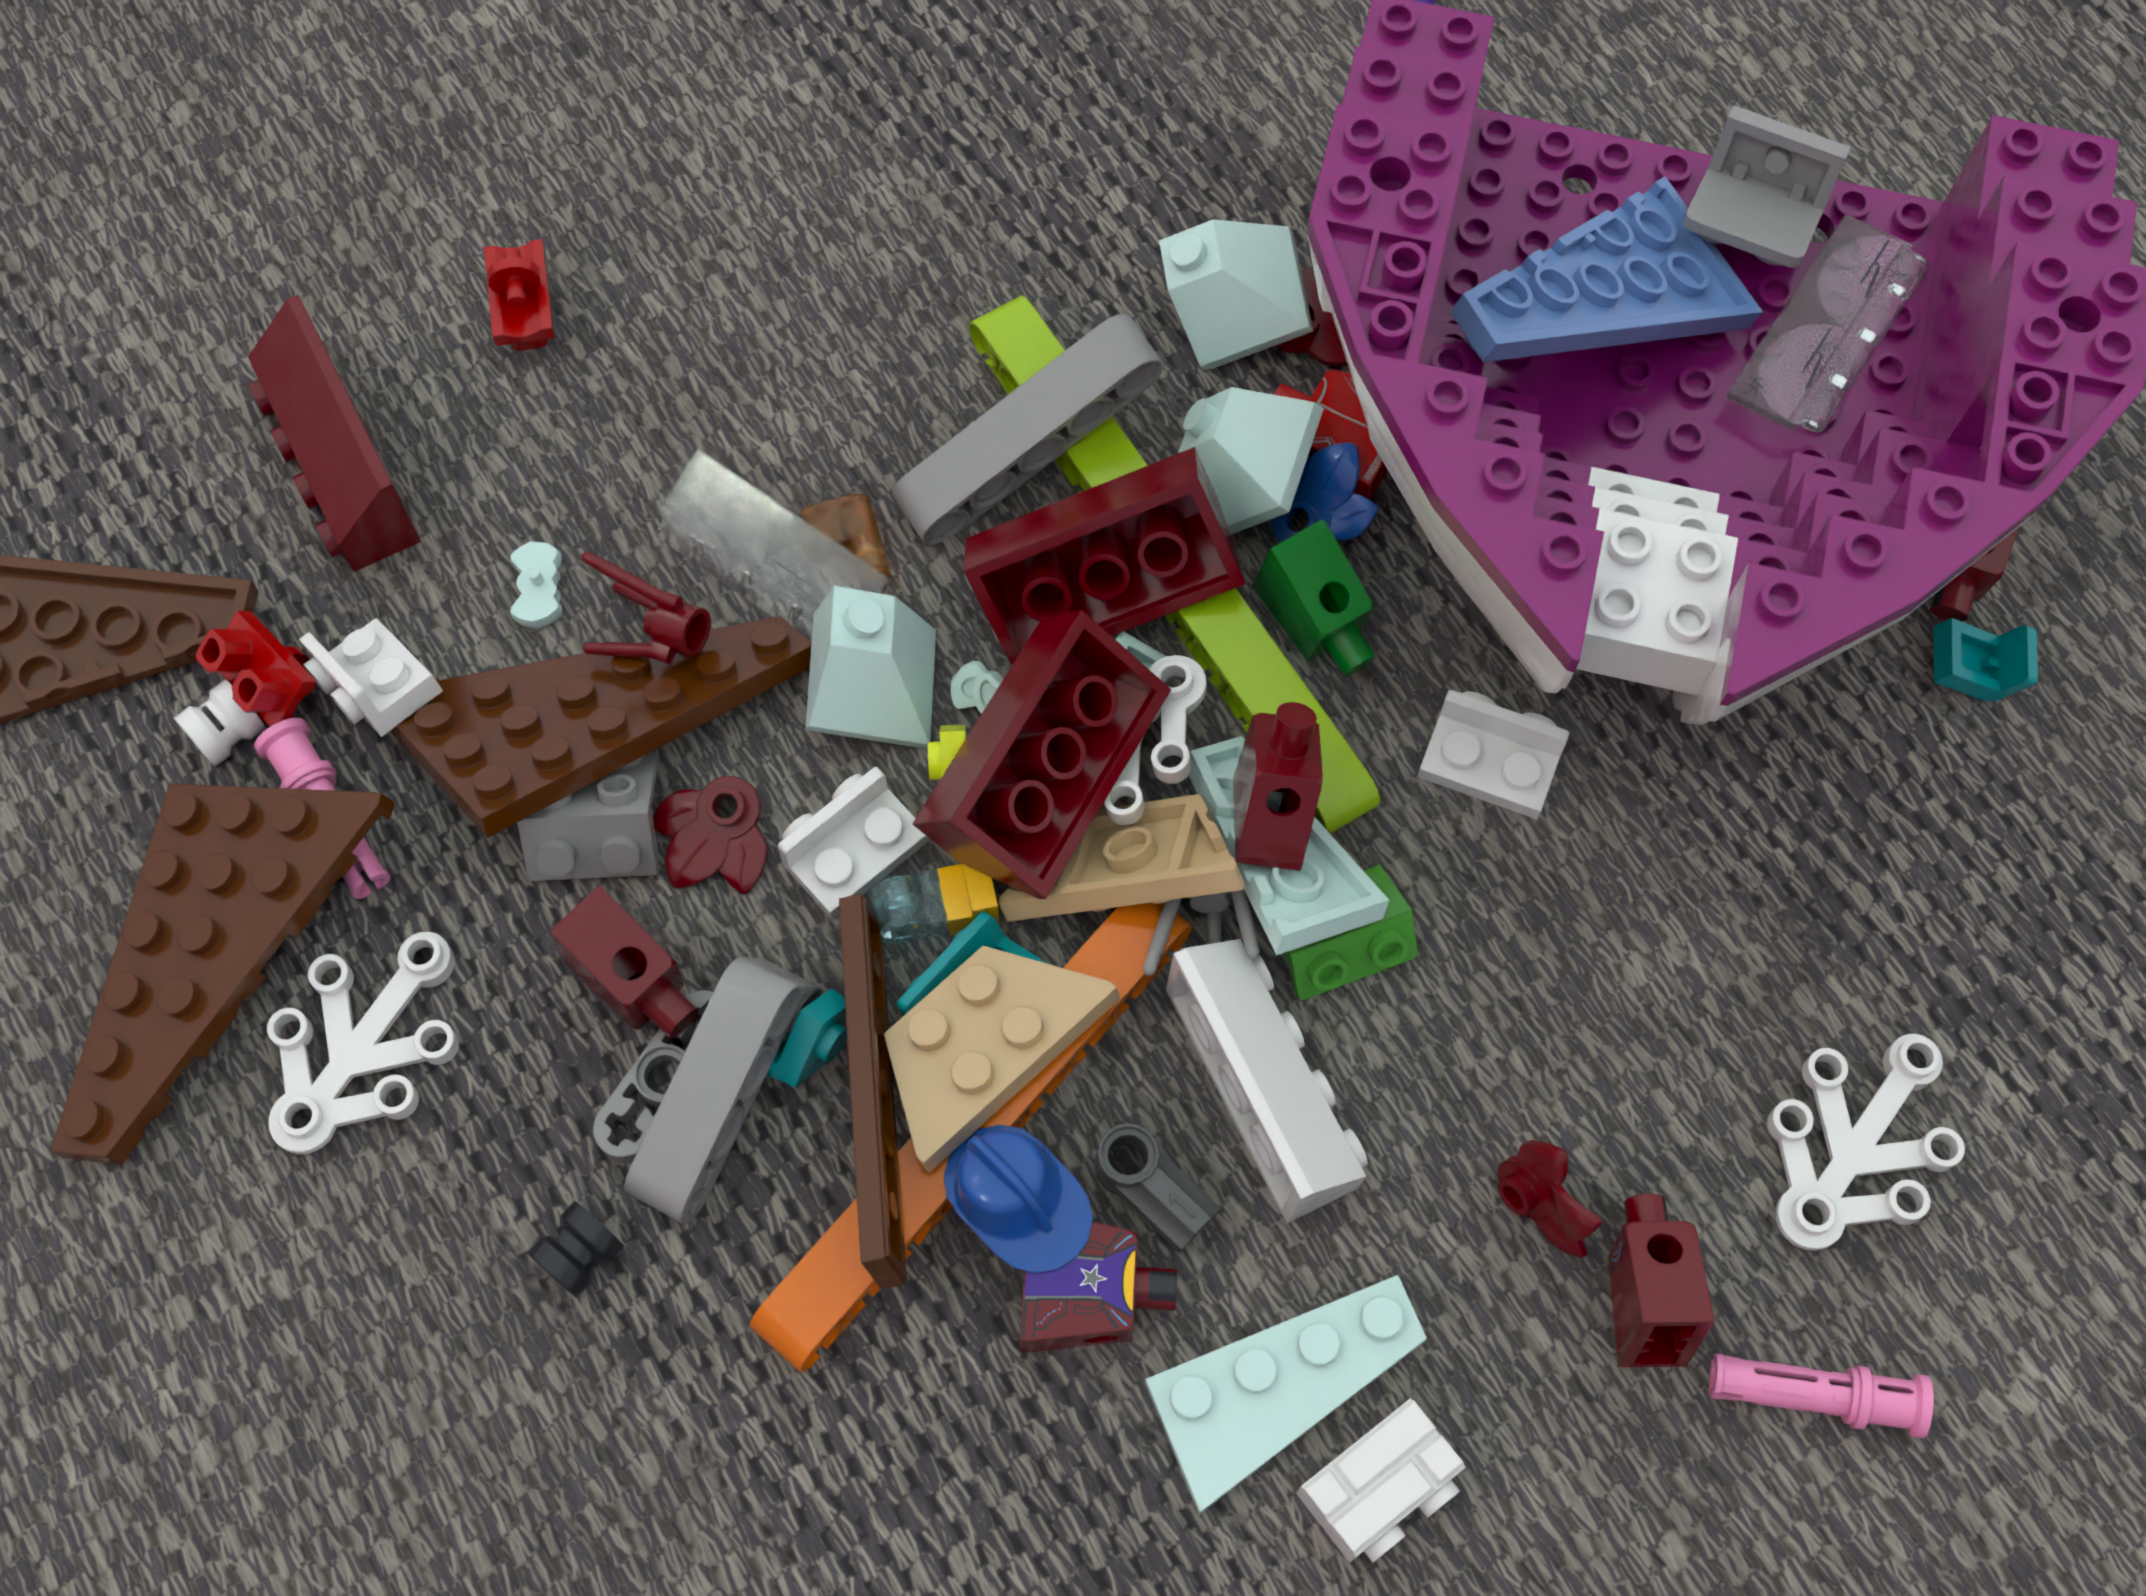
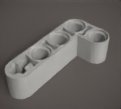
(716, 1085)

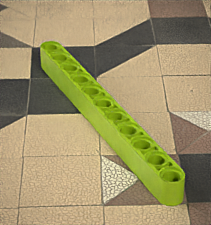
(1219, 631)

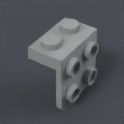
(1765, 188)
(597, 829)

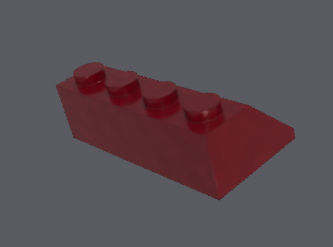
(328, 441)
(1112, 551)
(1043, 754)

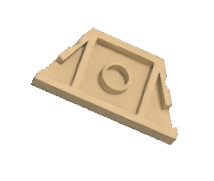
(1159, 858)
(984, 1041)

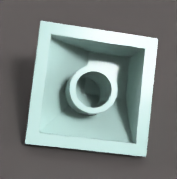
(1235, 288)
(1252, 450)
(871, 669)

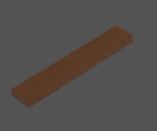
(872, 1095)

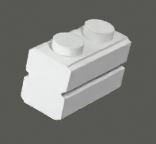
(1381, 1482)

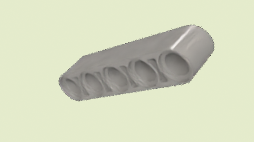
(1028, 429)

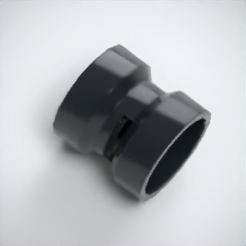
(579, 1244)

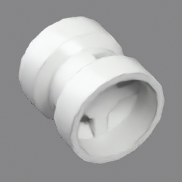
(236, 724)

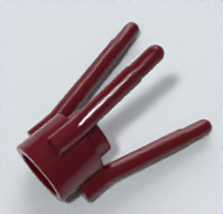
(668, 621)

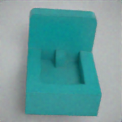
(1984, 662)
(813, 1040)

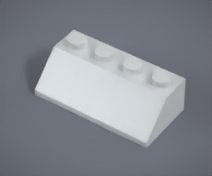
(1264, 1078)

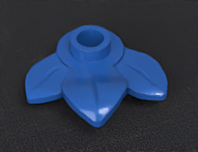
(1329, 494)

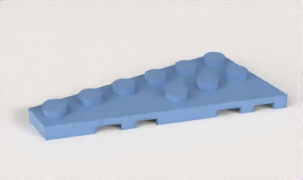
(1607, 285)

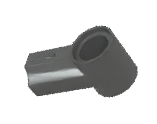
(1157, 1192)

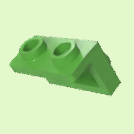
(1357, 951)

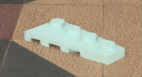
(1292, 905)
(1267, 1390)

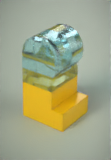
(932, 903)

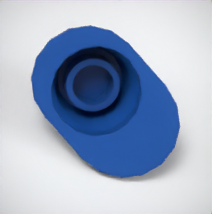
(1018, 1199)

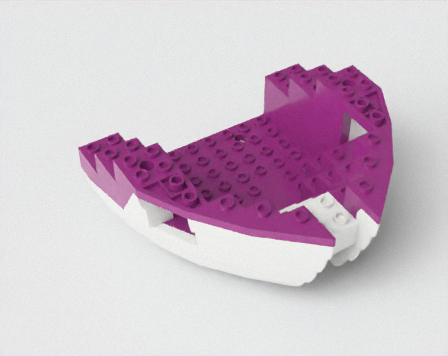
(1614, 491)

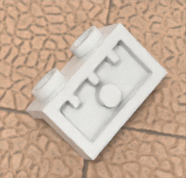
(371, 676)
(1493, 753)
(850, 841)

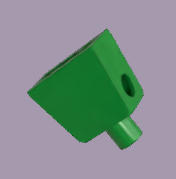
(1317, 597)

